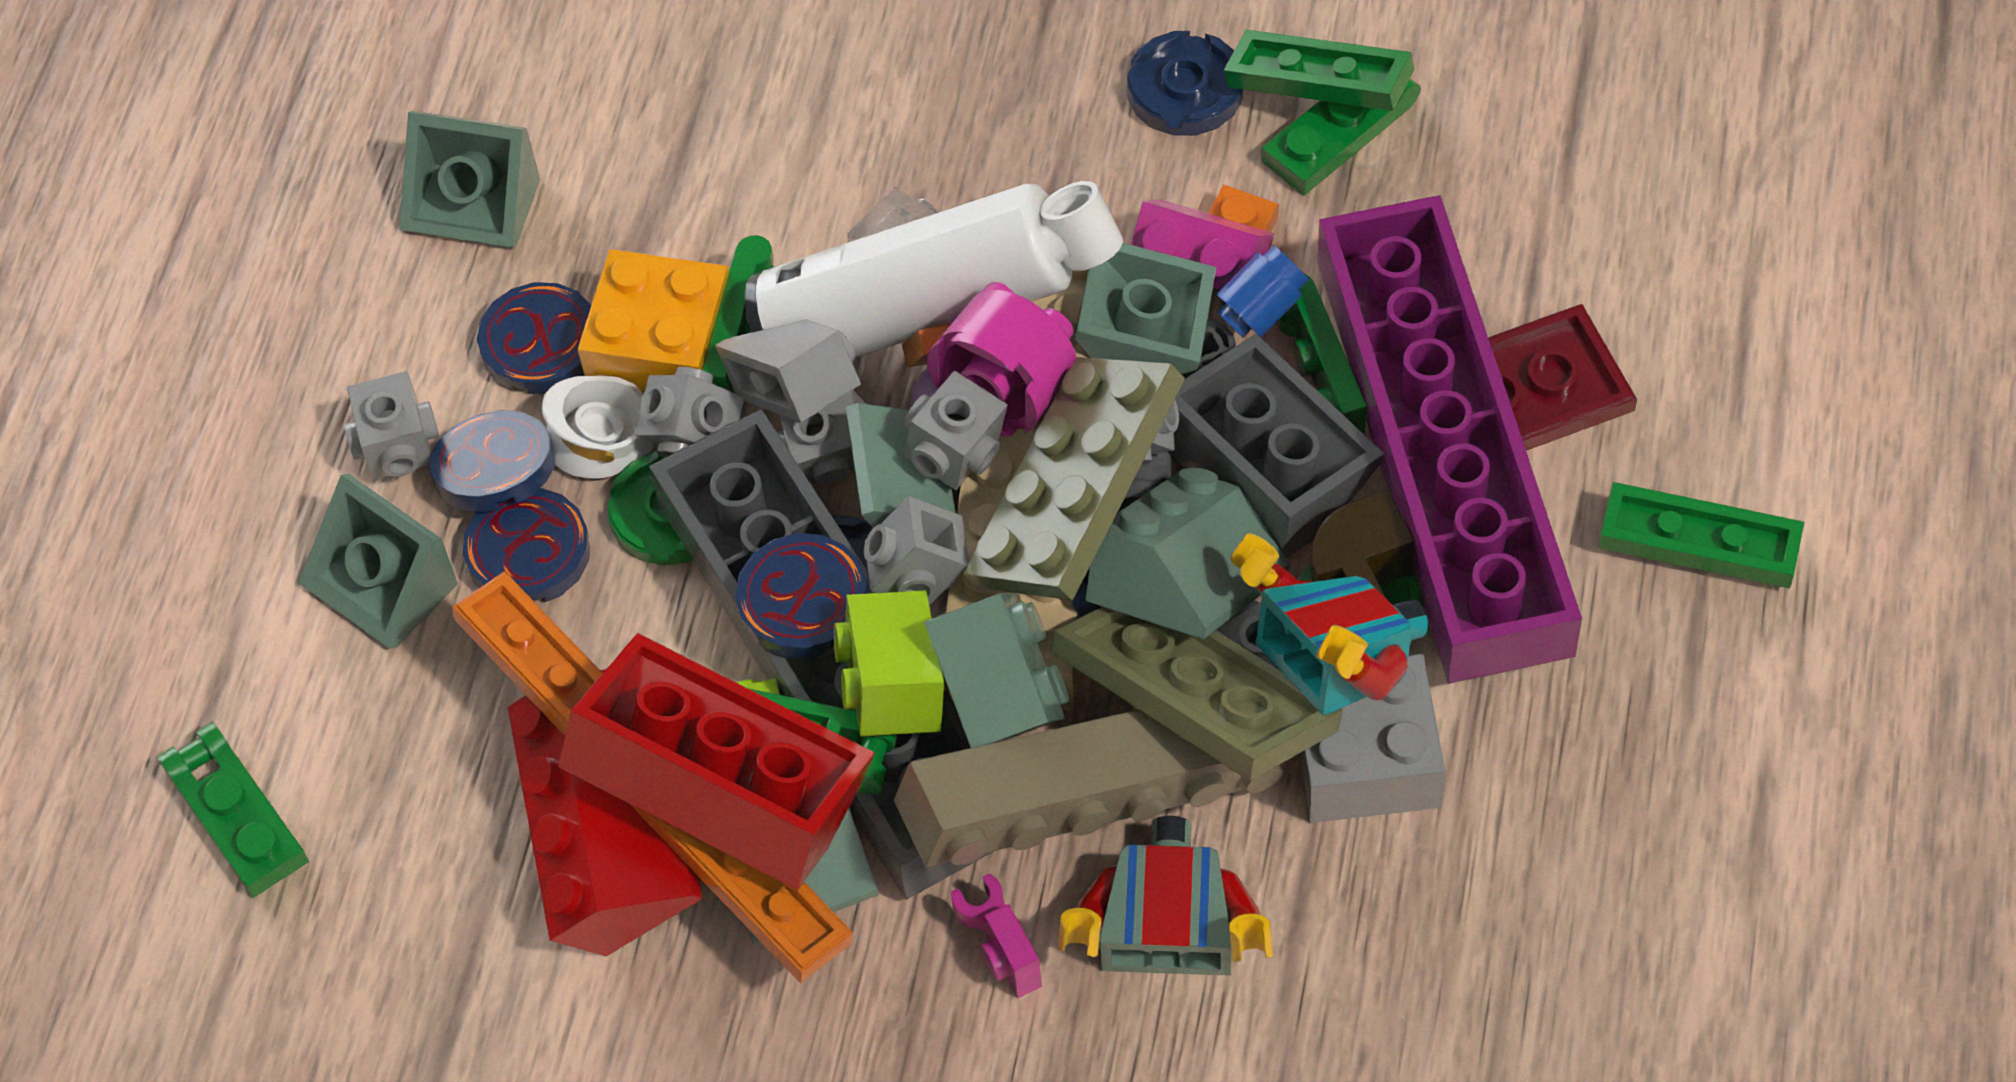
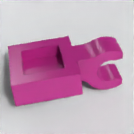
(1008, 948)

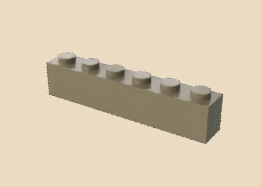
(1058, 785)

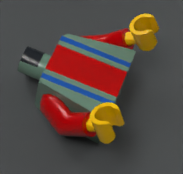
(1167, 909)

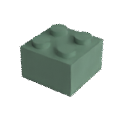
(997, 668)

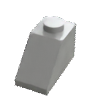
(790, 367)

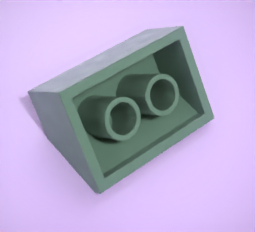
(1173, 553)

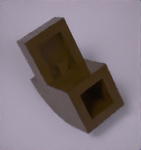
(1363, 541)

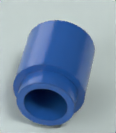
(1261, 292)

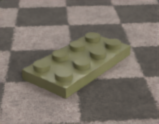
(1074, 477)
(1198, 688)

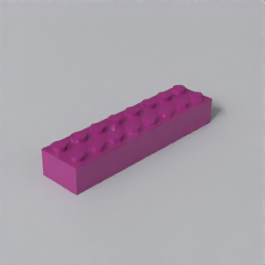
(1448, 440)

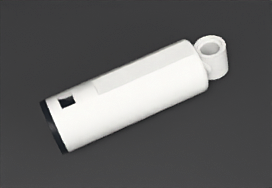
(934, 266)

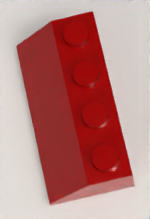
(714, 759)
(595, 857)

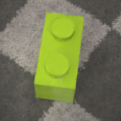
(891, 663)

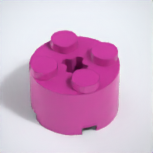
(1009, 352)

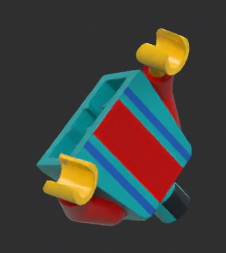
(1331, 635)

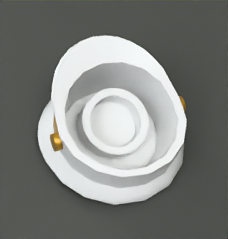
(594, 425)

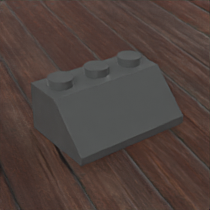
(1274, 438)

